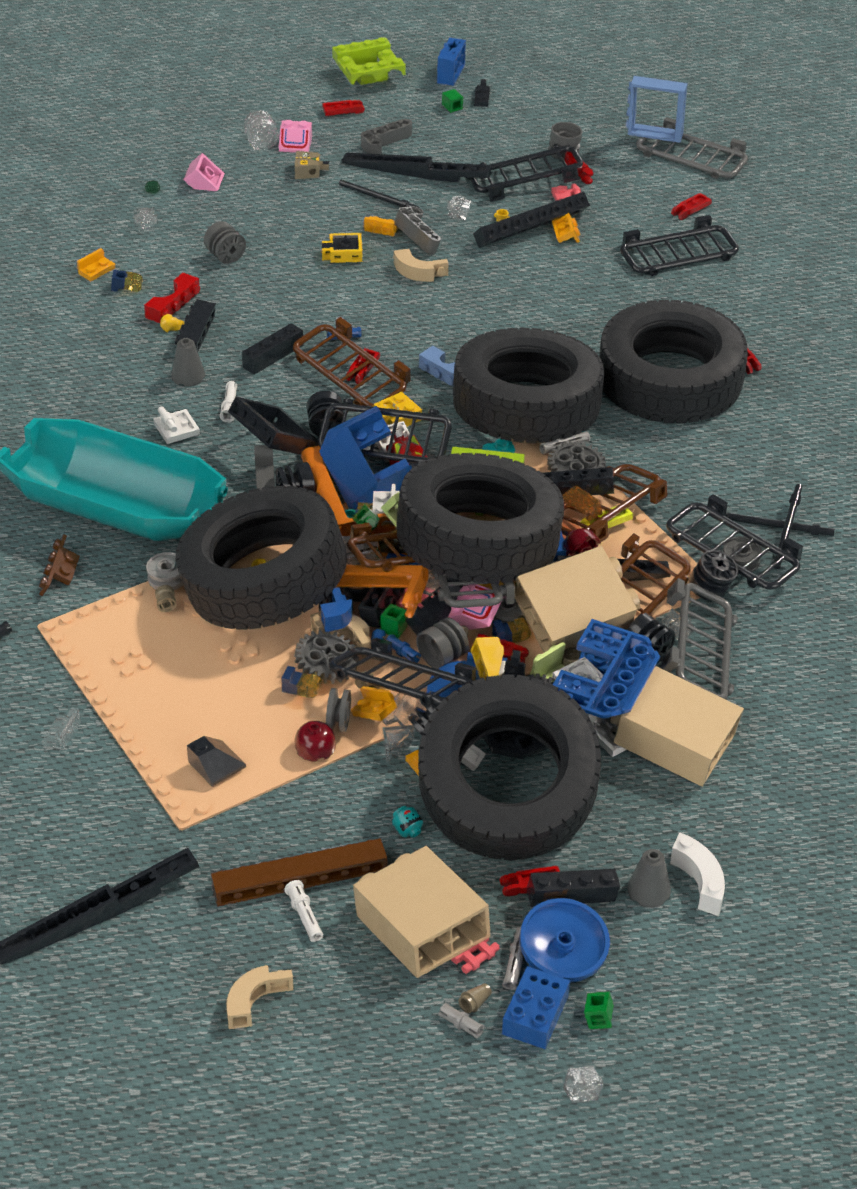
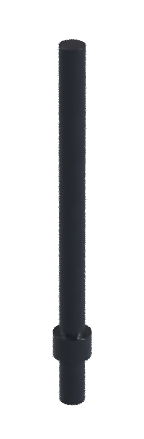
(402, 203)
(794, 501)
(814, 529)

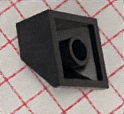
(213, 759)

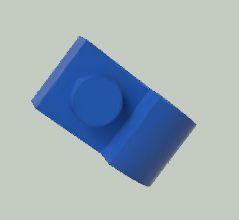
(338, 613)

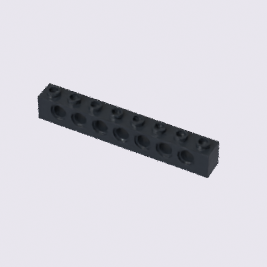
(530, 219)

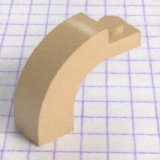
(417, 269)
(356, 630)
(250, 988)

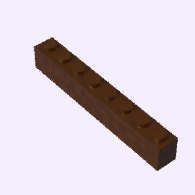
(310, 868)

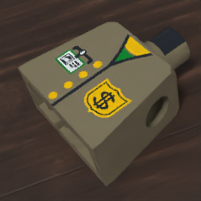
(309, 165)

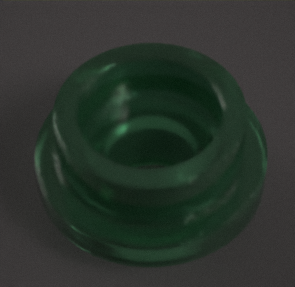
(152, 187)

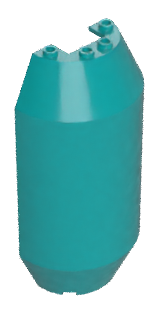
(112, 477)

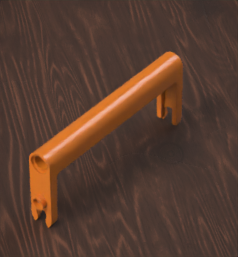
(326, 489)
(401, 576)

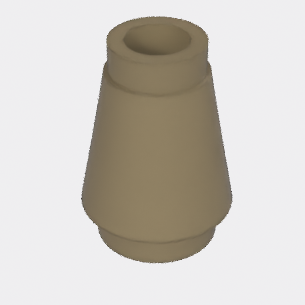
(472, 999)

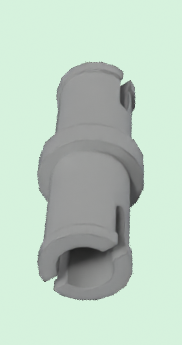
(461, 1020)

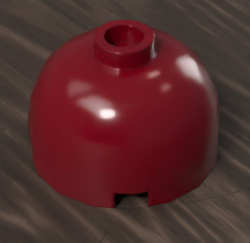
(580, 541)
(315, 741)

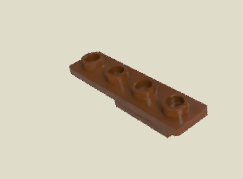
(61, 566)

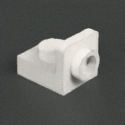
(473, 757)

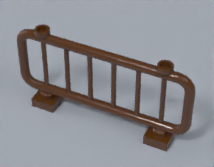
(343, 332)
(657, 492)
(362, 535)
(632, 551)

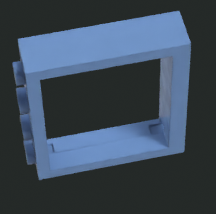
(653, 132)

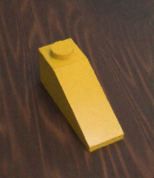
(487, 656)

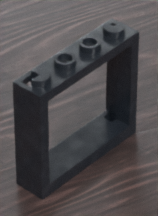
(257, 419)

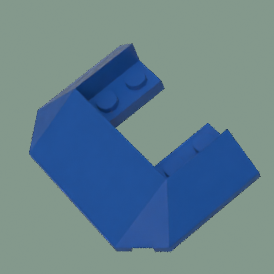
(347, 464)
(625, 678)

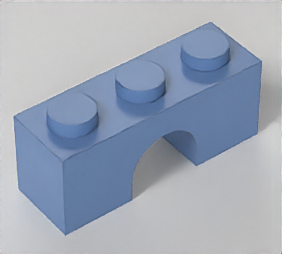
(434, 363)

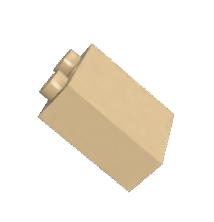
(570, 593)
(678, 726)
(421, 911)

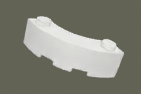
(704, 867)

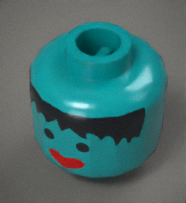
(407, 821)

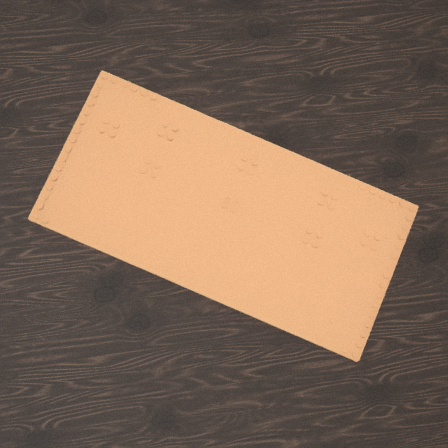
(179, 678)

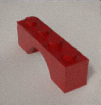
(185, 288)

